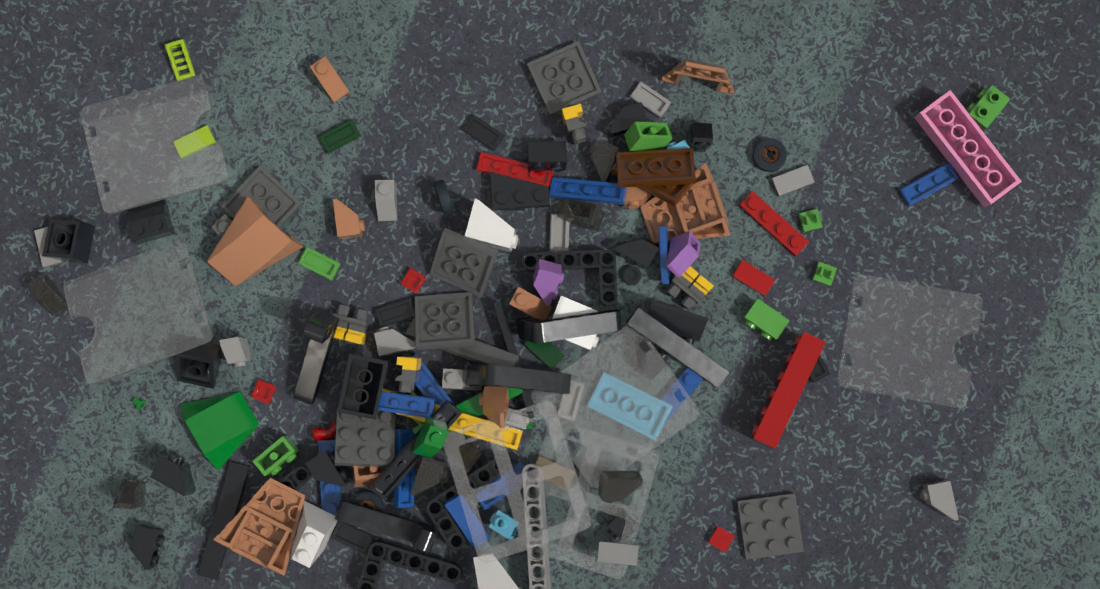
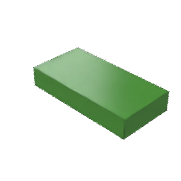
(319, 263)

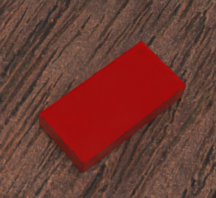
(753, 278)

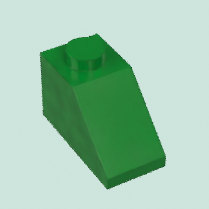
(431, 437)

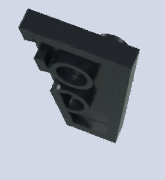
(517, 193)

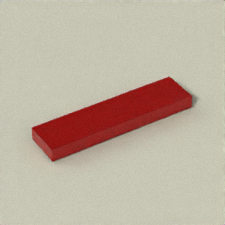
(512, 168)

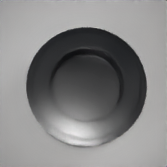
(631, 275)

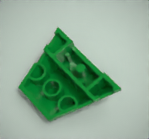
(220, 425)

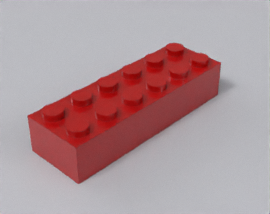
(789, 390)

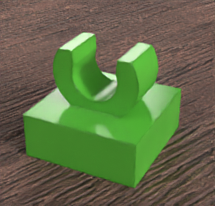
(810, 220)
(824, 274)

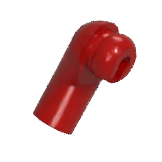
(324, 434)

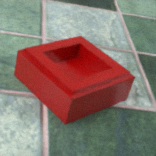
(413, 280)
(263, 391)
(721, 539)

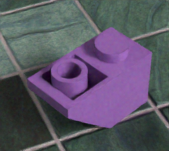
(682, 253)
(546, 279)

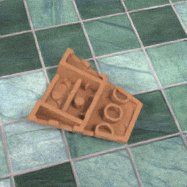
(702, 71)
(697, 211)
(251, 244)
(266, 526)

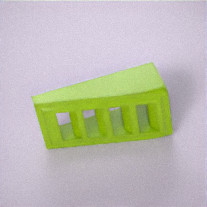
(180, 43)

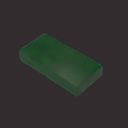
(340, 136)
(546, 352)

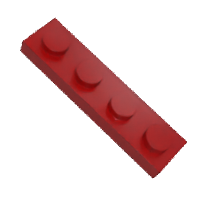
(774, 223)

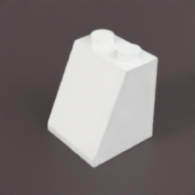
(490, 229)
(570, 308)
(312, 534)
(492, 576)

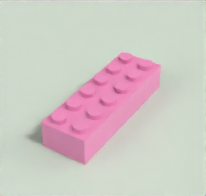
(967, 149)

